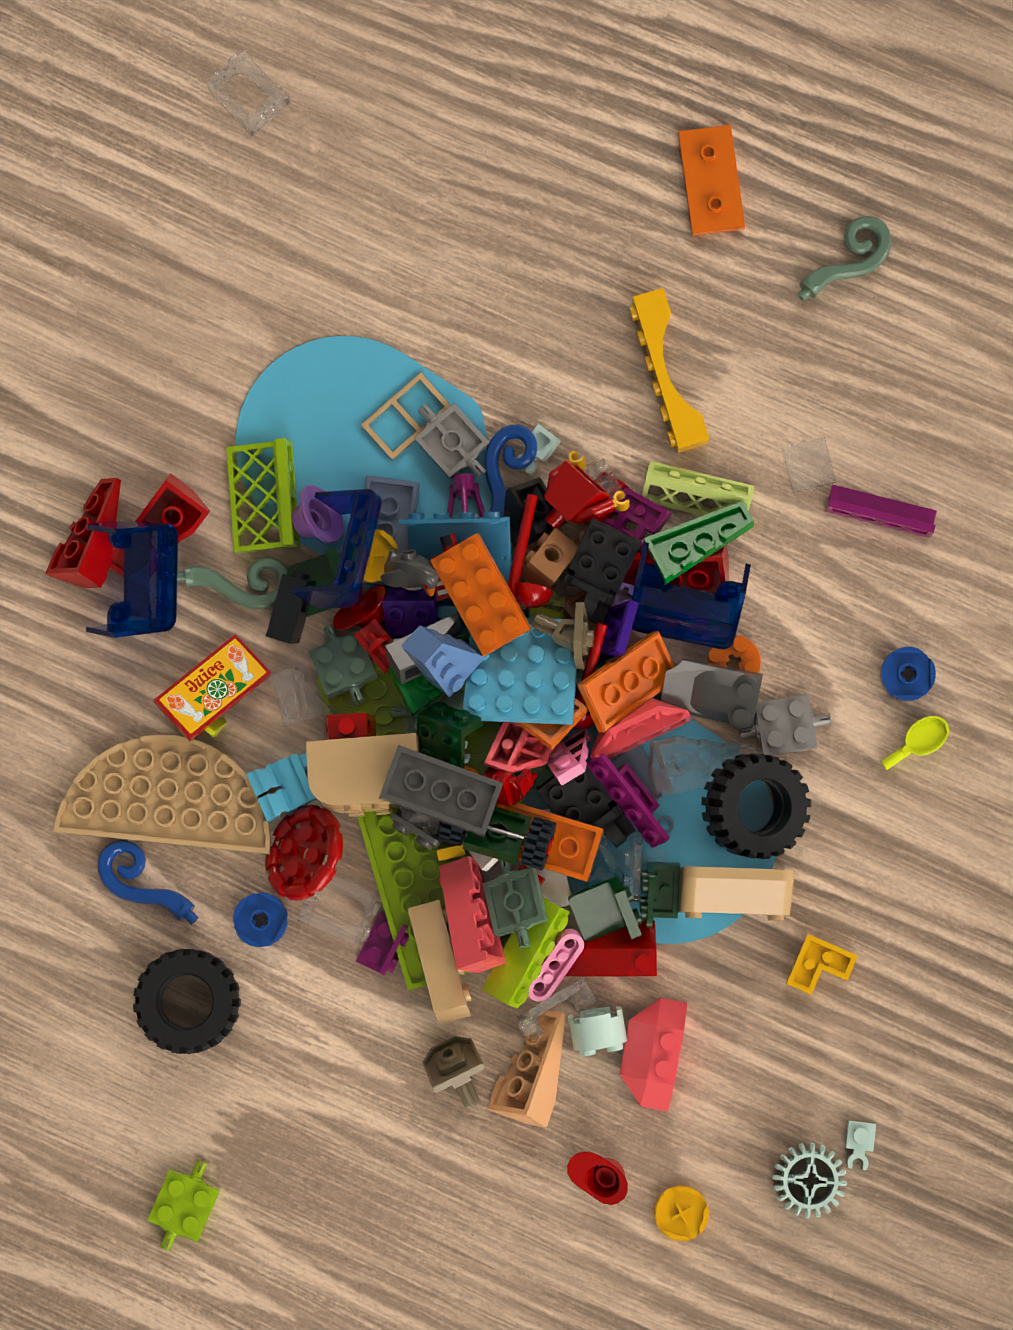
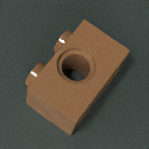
(549, 560)

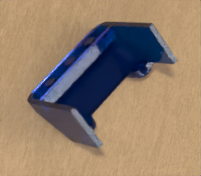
(356, 551)
(148, 578)
(687, 612)

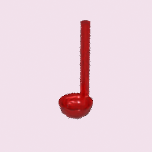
(526, 594)
(592, 659)

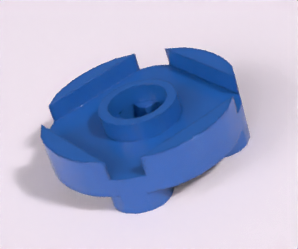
(918, 663)
(275, 915)

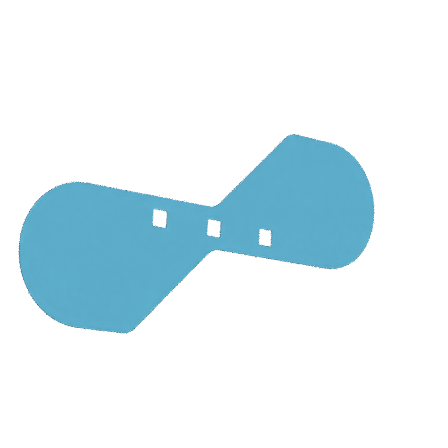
(318, 402)

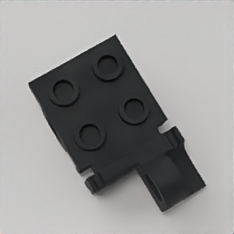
(601, 565)
(587, 802)

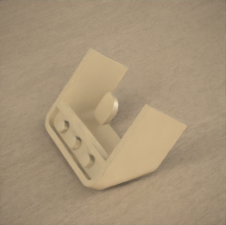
(735, 891)

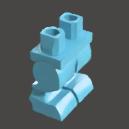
(291, 777)

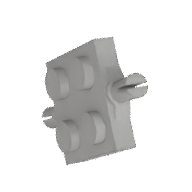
(452, 441)
(785, 725)

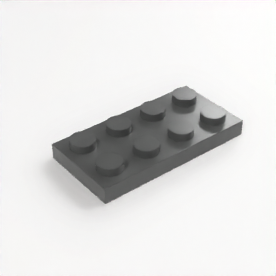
(440, 790)

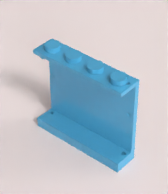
(493, 529)

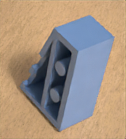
(442, 658)

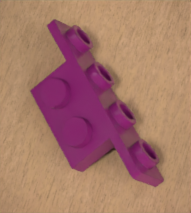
(631, 797)

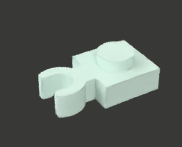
(545, 446)
(859, 1138)

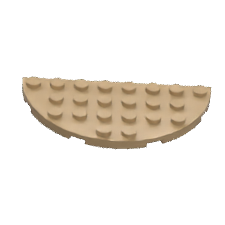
(166, 795)

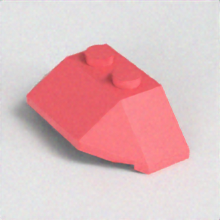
(639, 727)
(516, 750)
(654, 1052)

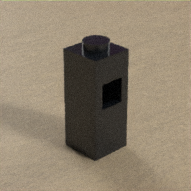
(289, 610)

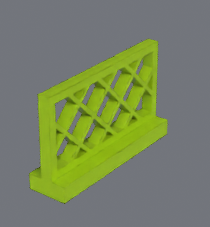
(284, 488)

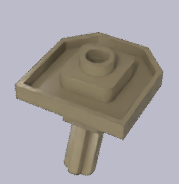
(569, 633)
(452, 1065)

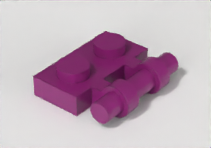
(641, 512)

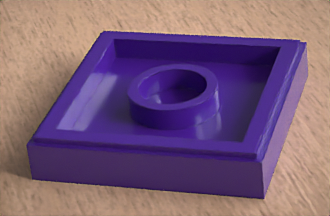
(619, 622)

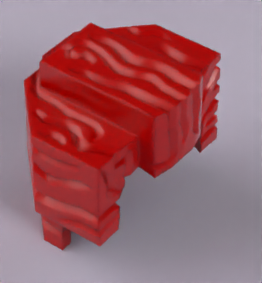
(513, 787)

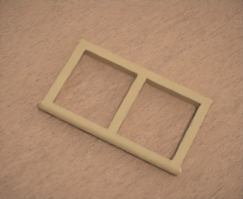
(393, 401)

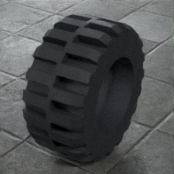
(788, 811)
(149, 1001)

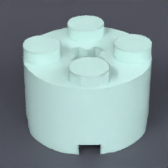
(597, 1030)

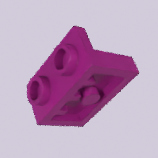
(380, 949)

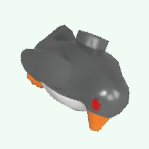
(410, 572)

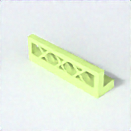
(697, 486)

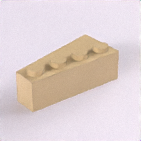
(436, 954)

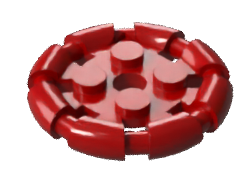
(304, 875)

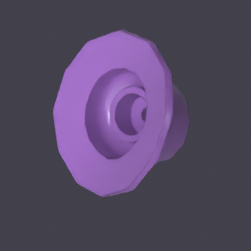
(315, 518)

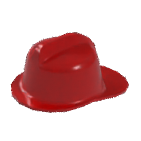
(361, 614)
(598, 1177)

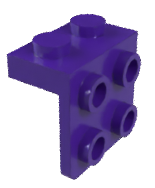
(408, 610)

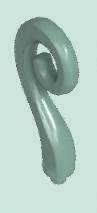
(821, 277)
(203, 576)

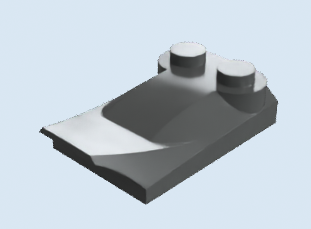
(713, 692)

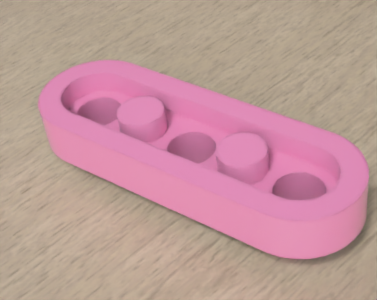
(552, 975)

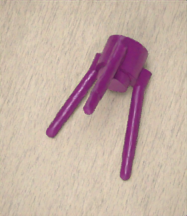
(463, 487)

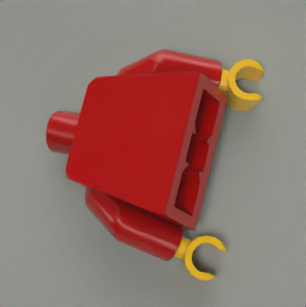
(578, 495)

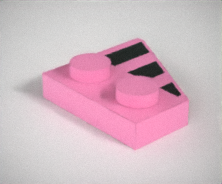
(570, 757)

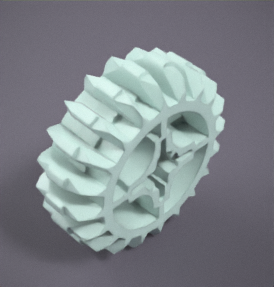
(809, 1167)

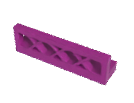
(881, 511)

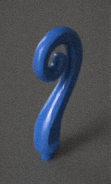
(491, 459)
(173, 901)

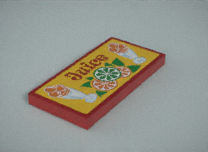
(212, 687)

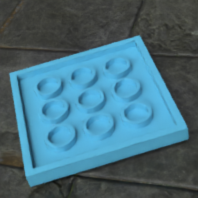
(524, 682)

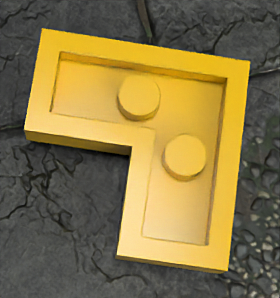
(818, 956)

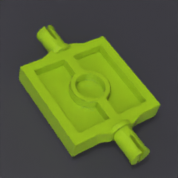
(183, 1205)

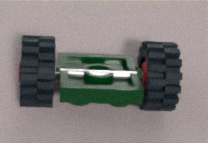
(505, 838)

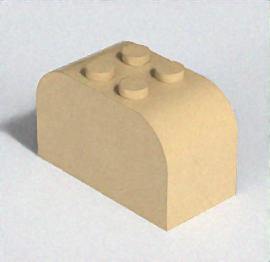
(352, 771)

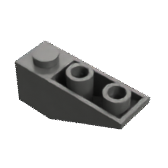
(400, 662)

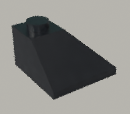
(515, 505)

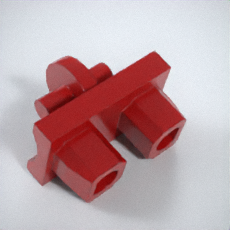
(373, 640)

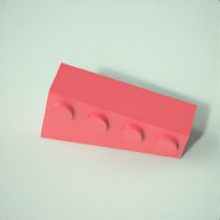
(469, 918)

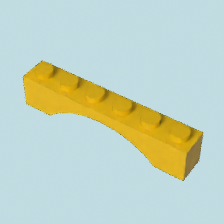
(685, 422)

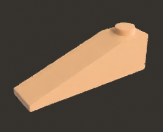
(531, 1082)

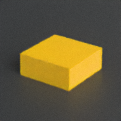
(451, 853)

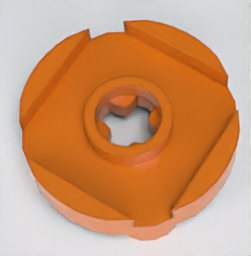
(742, 649)

